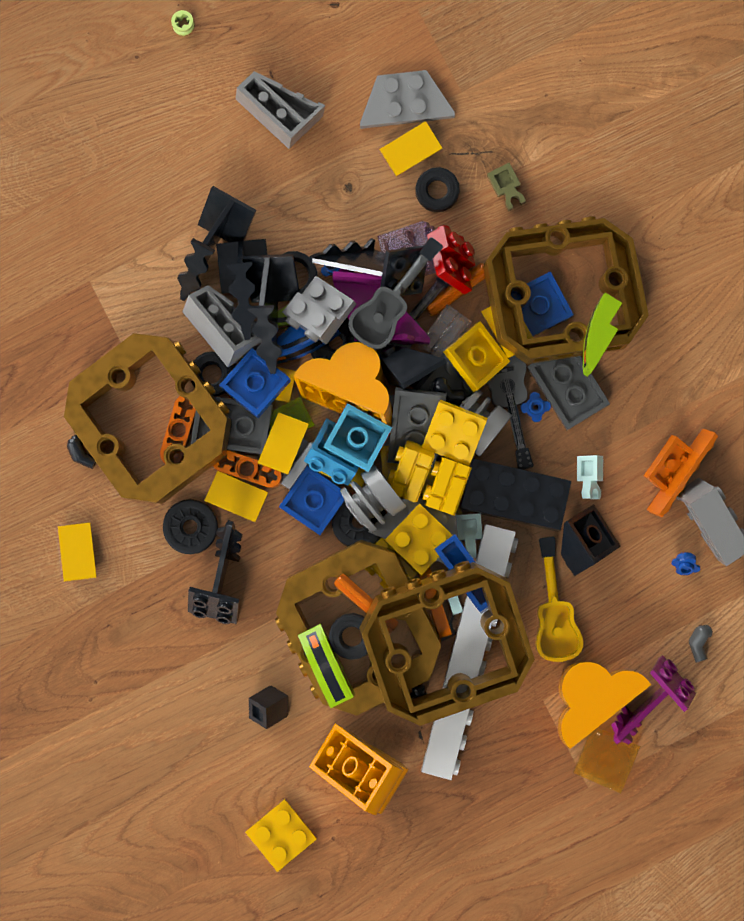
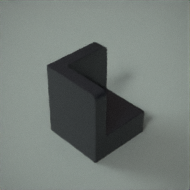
(268, 707)

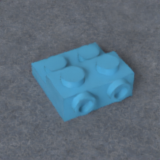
(328, 462)

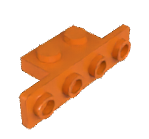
(674, 468)

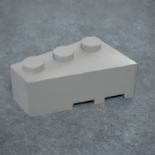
(278, 109)
(213, 319)
(714, 520)

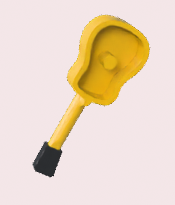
(557, 634)

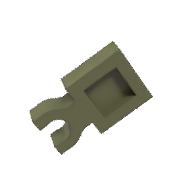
(505, 183)

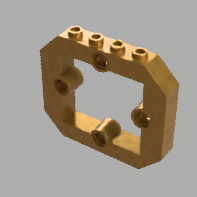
(507, 312)
(101, 378)
(348, 562)
(481, 689)

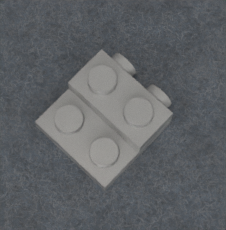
(319, 310)

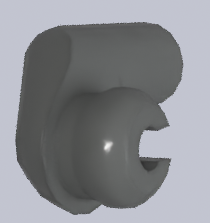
(698, 640)

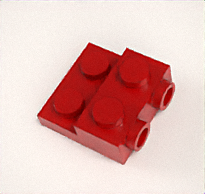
(453, 259)

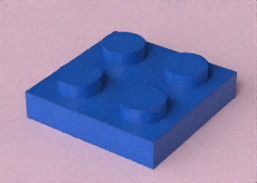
(545, 306)
(253, 384)
(313, 500)

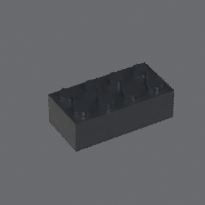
(516, 495)

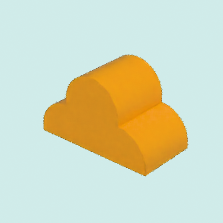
(349, 377)
(593, 697)
(358, 770)

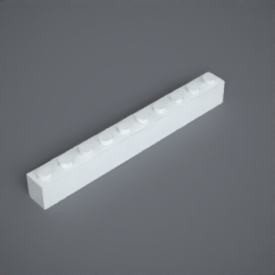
(467, 658)

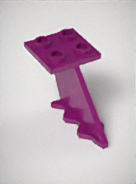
(361, 289)
(671, 684)

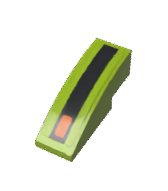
(599, 332)
(326, 666)

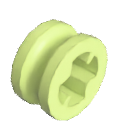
(186, 29)

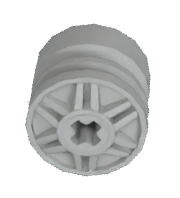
(495, 421)
(372, 499)

